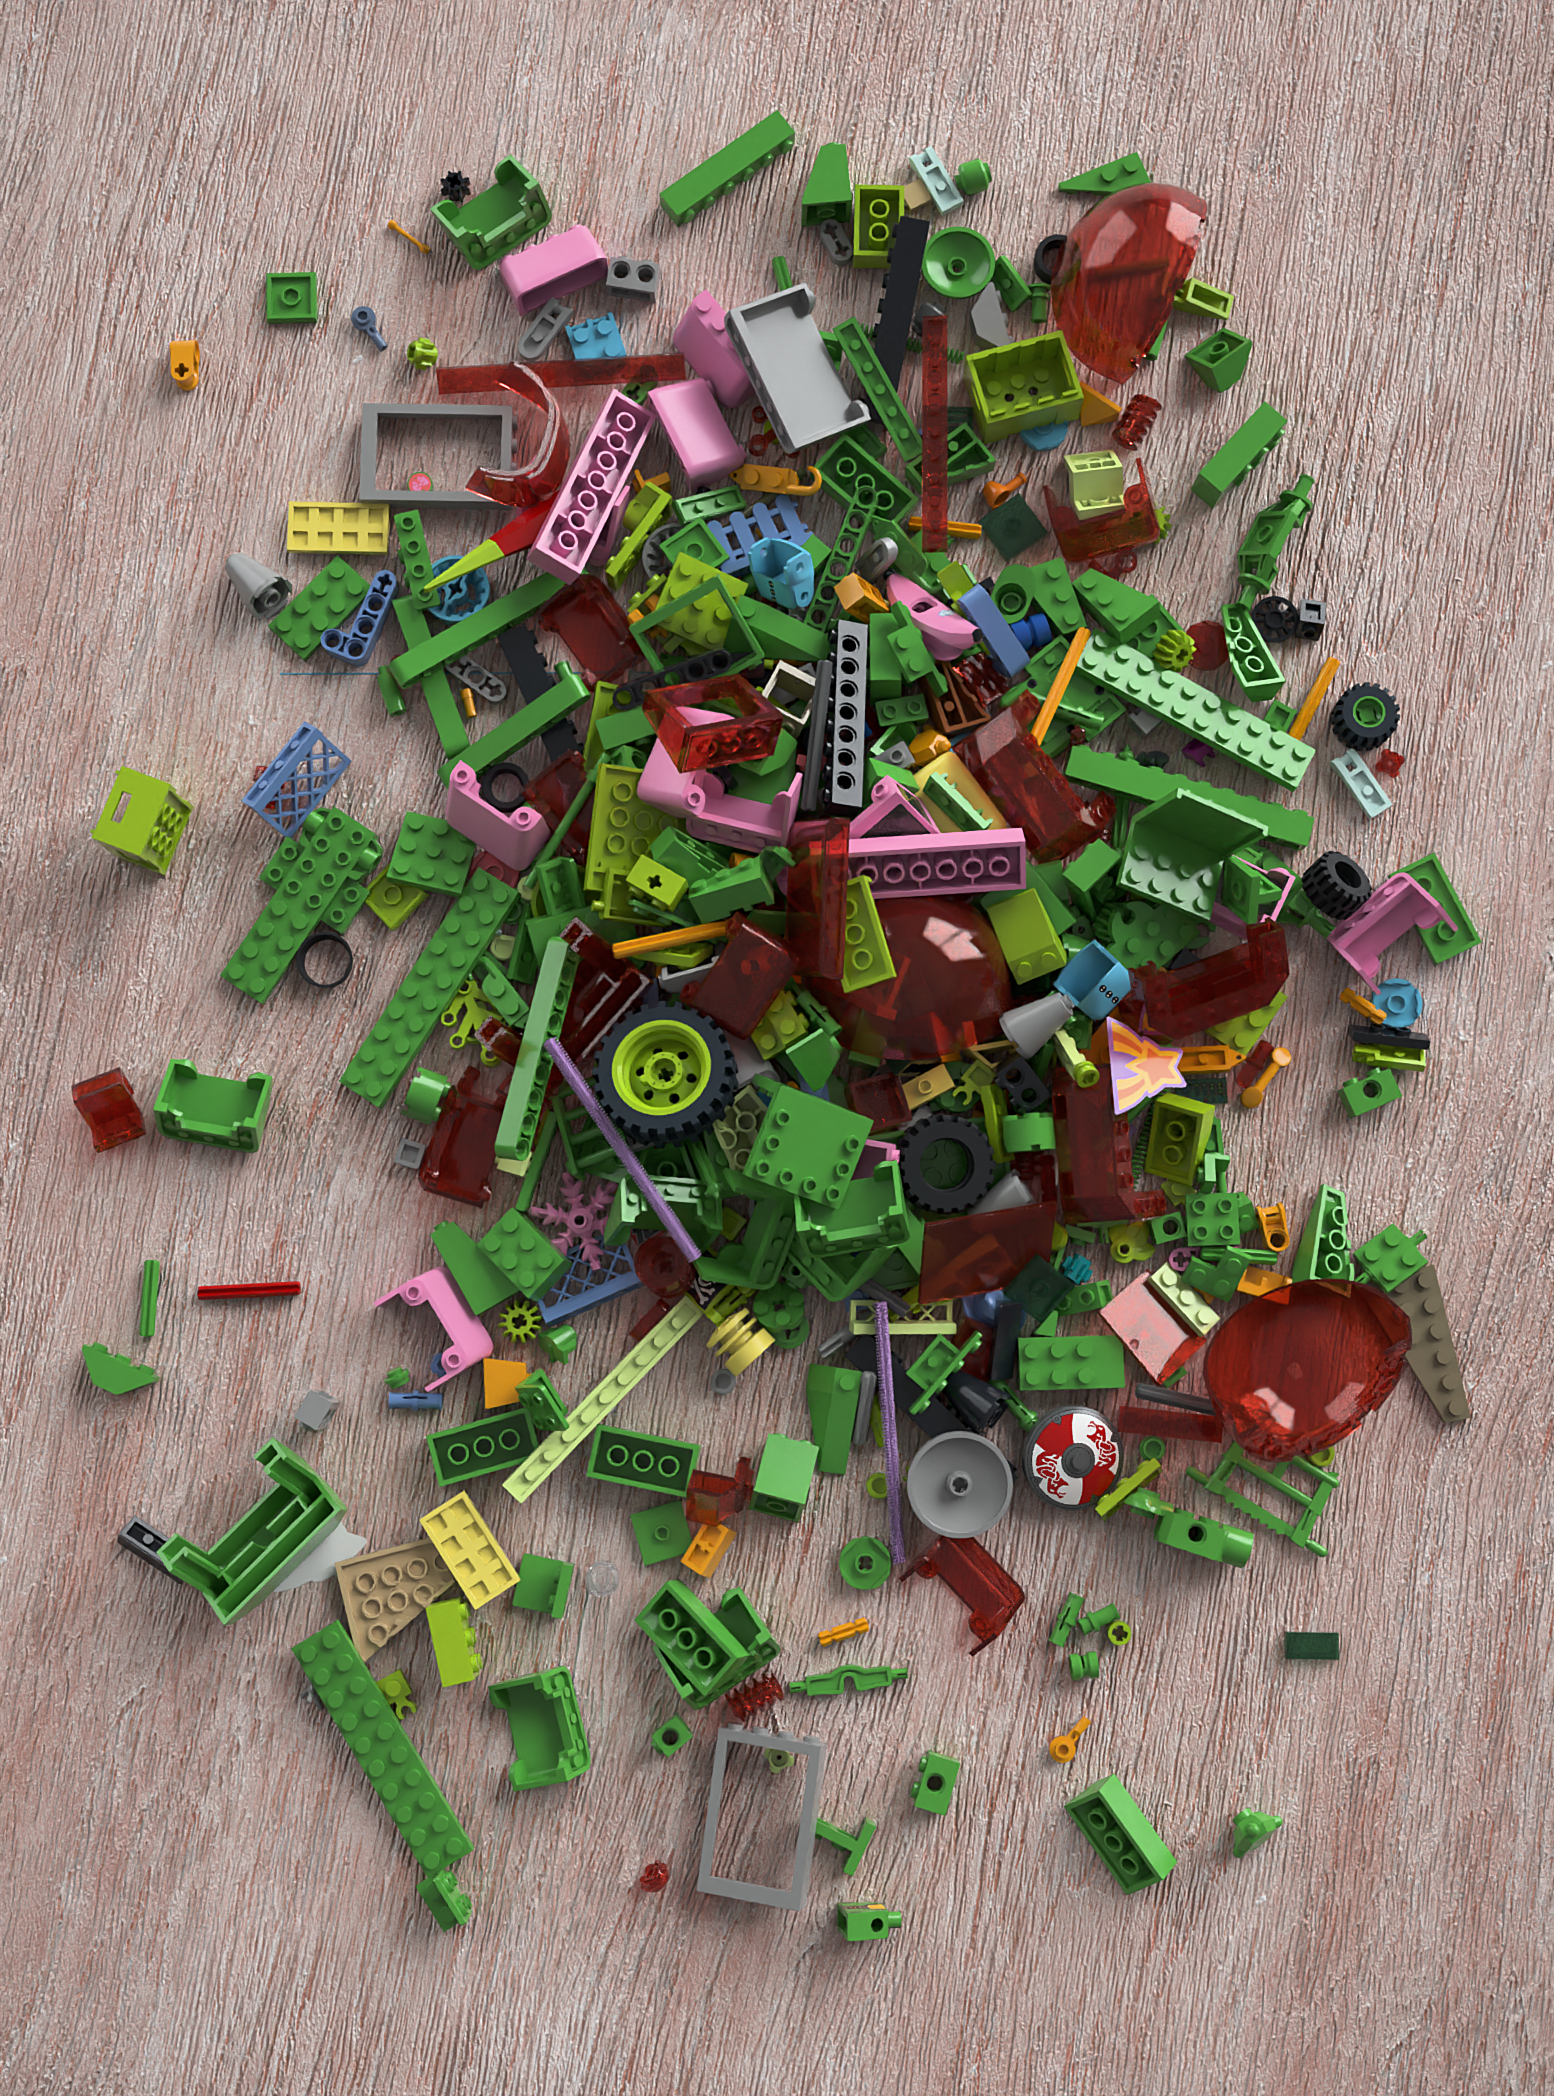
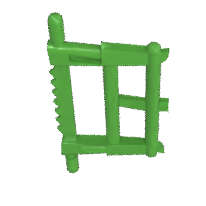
(1314, 1505)

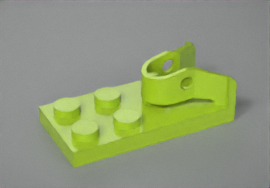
(651, 511)
(866, 950)

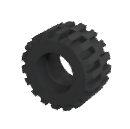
(1336, 885)

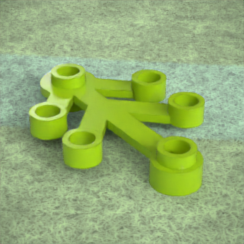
(474, 1016)

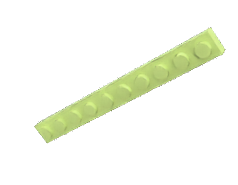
(602, 1399)

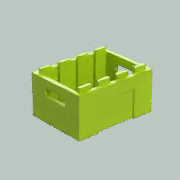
(1013, 370)
(150, 822)

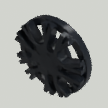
(1275, 619)

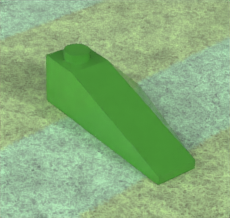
(1324, 1242)

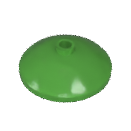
(958, 249)

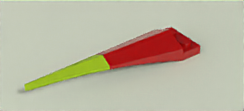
(509, 540)

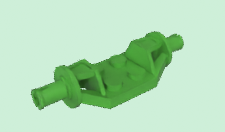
(1266, 540)
(1296, 898)

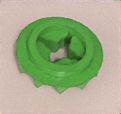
(796, 1337)

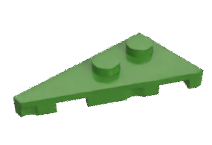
(1109, 177)

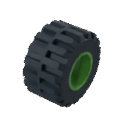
(1365, 716)

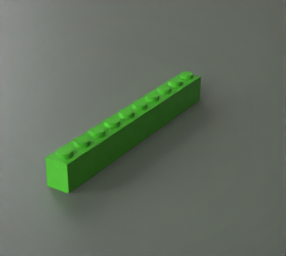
(1148, 785)

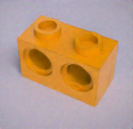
(860, 597)

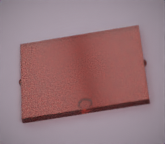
(1150, 1329)

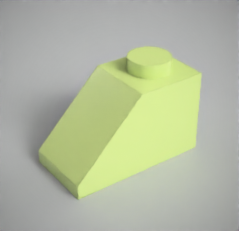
(515, 1167)

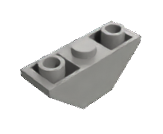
(988, 322)

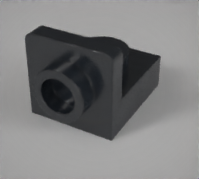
(1310, 619)

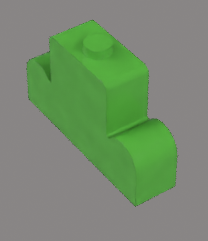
(1058, 912)

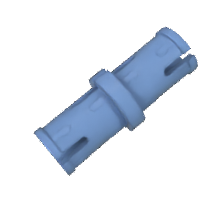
(415, 1400)

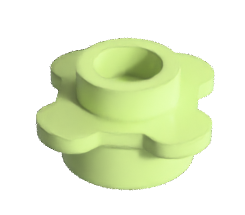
(775, 1764)

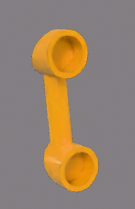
(1253, 1096)

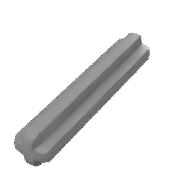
(864, 1407)

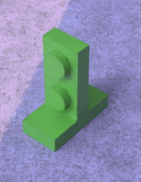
(843, 1840)

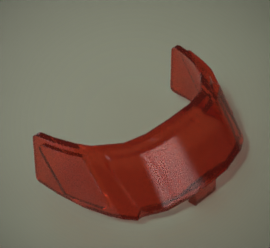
(543, 476)

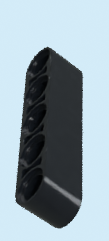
(680, 668)

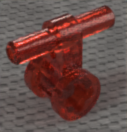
(1116, 571)

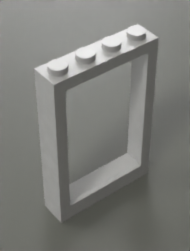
(432, 499)
(784, 1741)

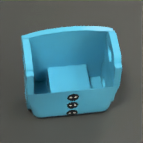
(789, 572)
(1094, 981)

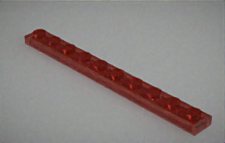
(567, 372)
(934, 434)

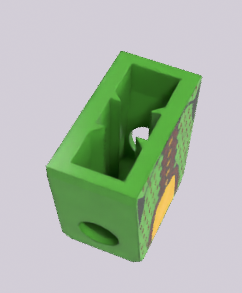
(865, 1920)

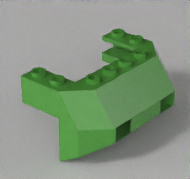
(264, 1542)

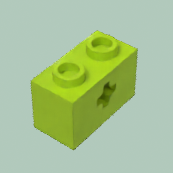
(650, 872)

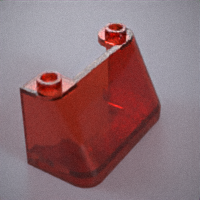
(592, 629)
(553, 793)
(743, 977)
(462, 1148)

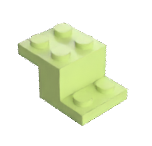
(1095, 483)

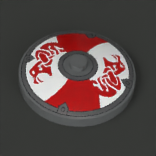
(1072, 1457)

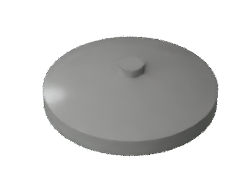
(959, 1484)

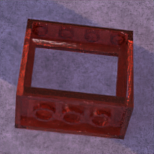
(717, 742)

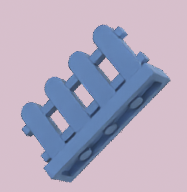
(767, 528)

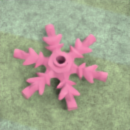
(588, 1212)

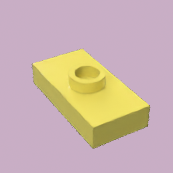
(928, 1086)

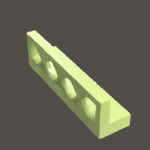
(905, 1326)

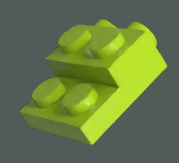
(780, 1027)

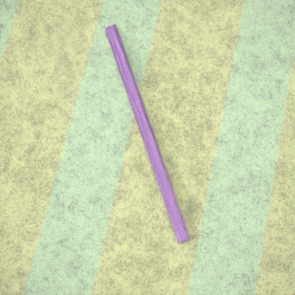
(623, 1151)
(890, 1432)

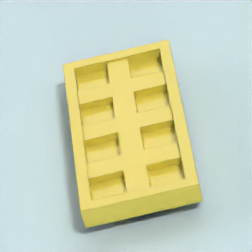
(338, 528)
(469, 1549)

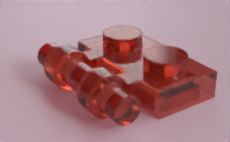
(981, 679)

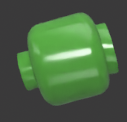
(973, 177)

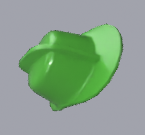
(1014, 592)

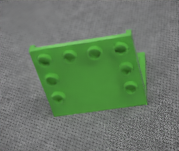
(1180, 848)
(806, 1144)

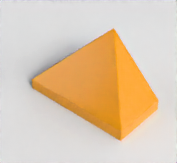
(1097, 408)

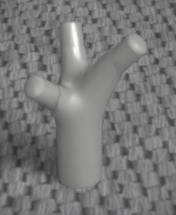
(312, 1694)

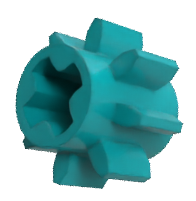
(1077, 1269)

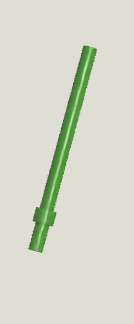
(567, 820)

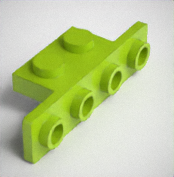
(956, 585)

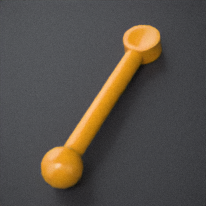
(422, 247)

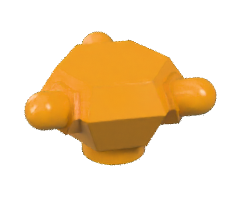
(928, 746)

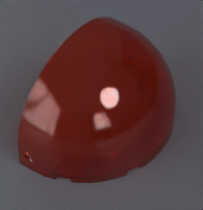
(1122, 274)
(946, 986)
(1305, 1365)

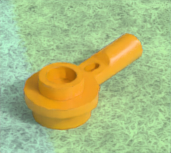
(1062, 1747)

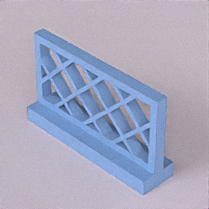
(285, 764)
(598, 1293)

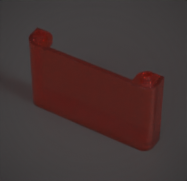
(818, 896)

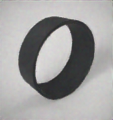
(308, 943)

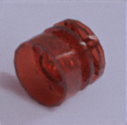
(654, 1257)

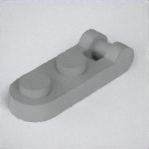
(543, 330)
(877, 559)

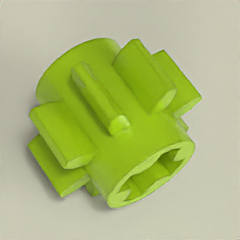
(422, 353)

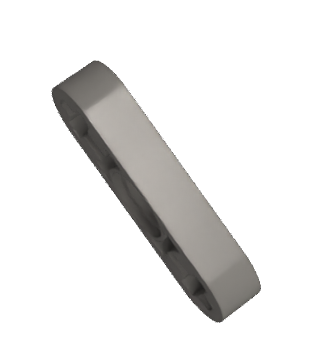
(486, 693)

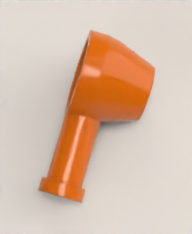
(997, 494)

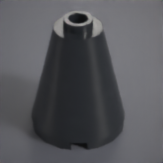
(975, 1400)

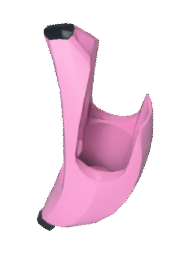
(942, 629)

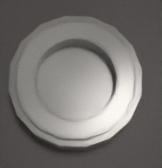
(723, 1381)

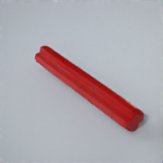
(249, 1290)

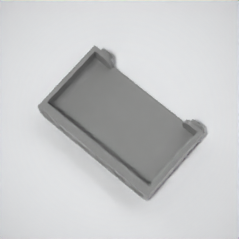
(792, 369)

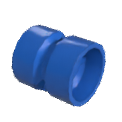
(1032, 632)

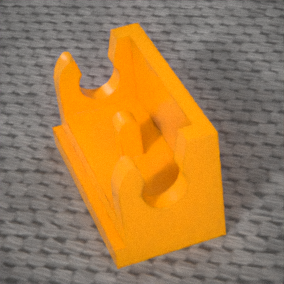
(1259, 1281)
(708, 1549)

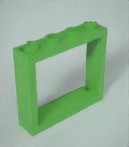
(637, 628)

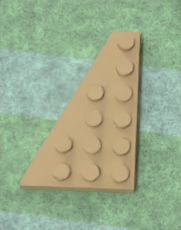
(390, 1589)

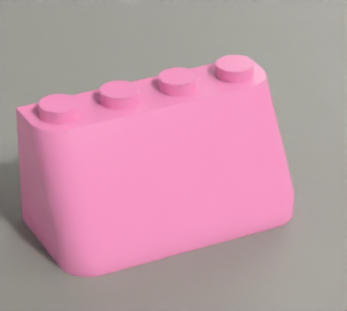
(553, 268)
(711, 352)

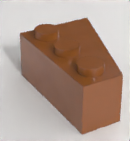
(955, 710)

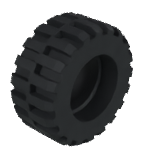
(978, 1171)

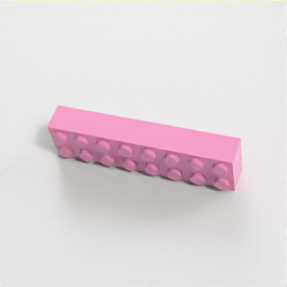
(591, 487)
(940, 863)

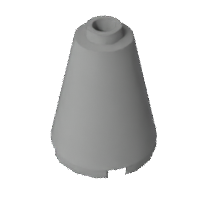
(258, 586)
(1036, 1022)
(1005, 1194)

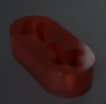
(649, 1320)

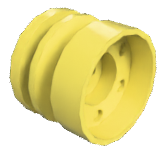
(740, 1341)

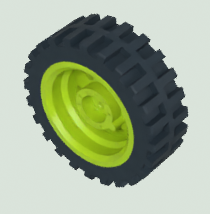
(632, 1048)

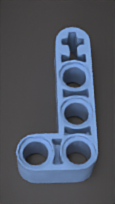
(365, 617)
(1005, 649)

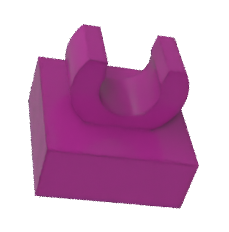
(1197, 751)

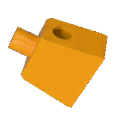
(501, 1379)

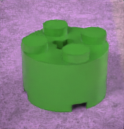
(425, 1096)
(1029, 1132)

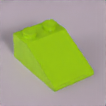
(1027, 936)
(1178, 1137)

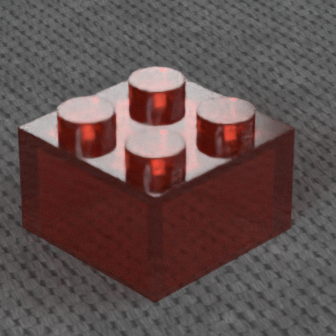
(880, 1100)

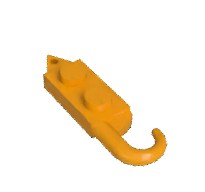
(775, 480)
(1208, 1059)

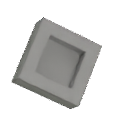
(410, 1154)

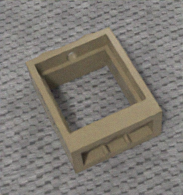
(785, 678)

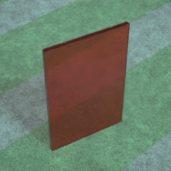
(982, 1250)

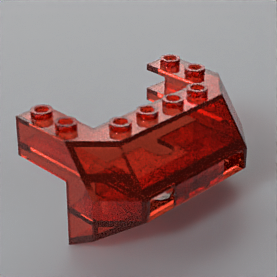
(1028, 785)
(1209, 990)
(599, 998)
(1096, 1154)

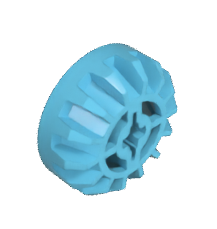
(478, 579)

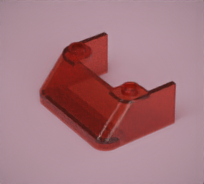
(1108, 532)
(976, 1580)

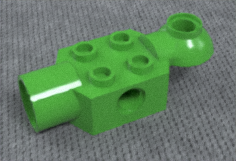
(1210, 1540)

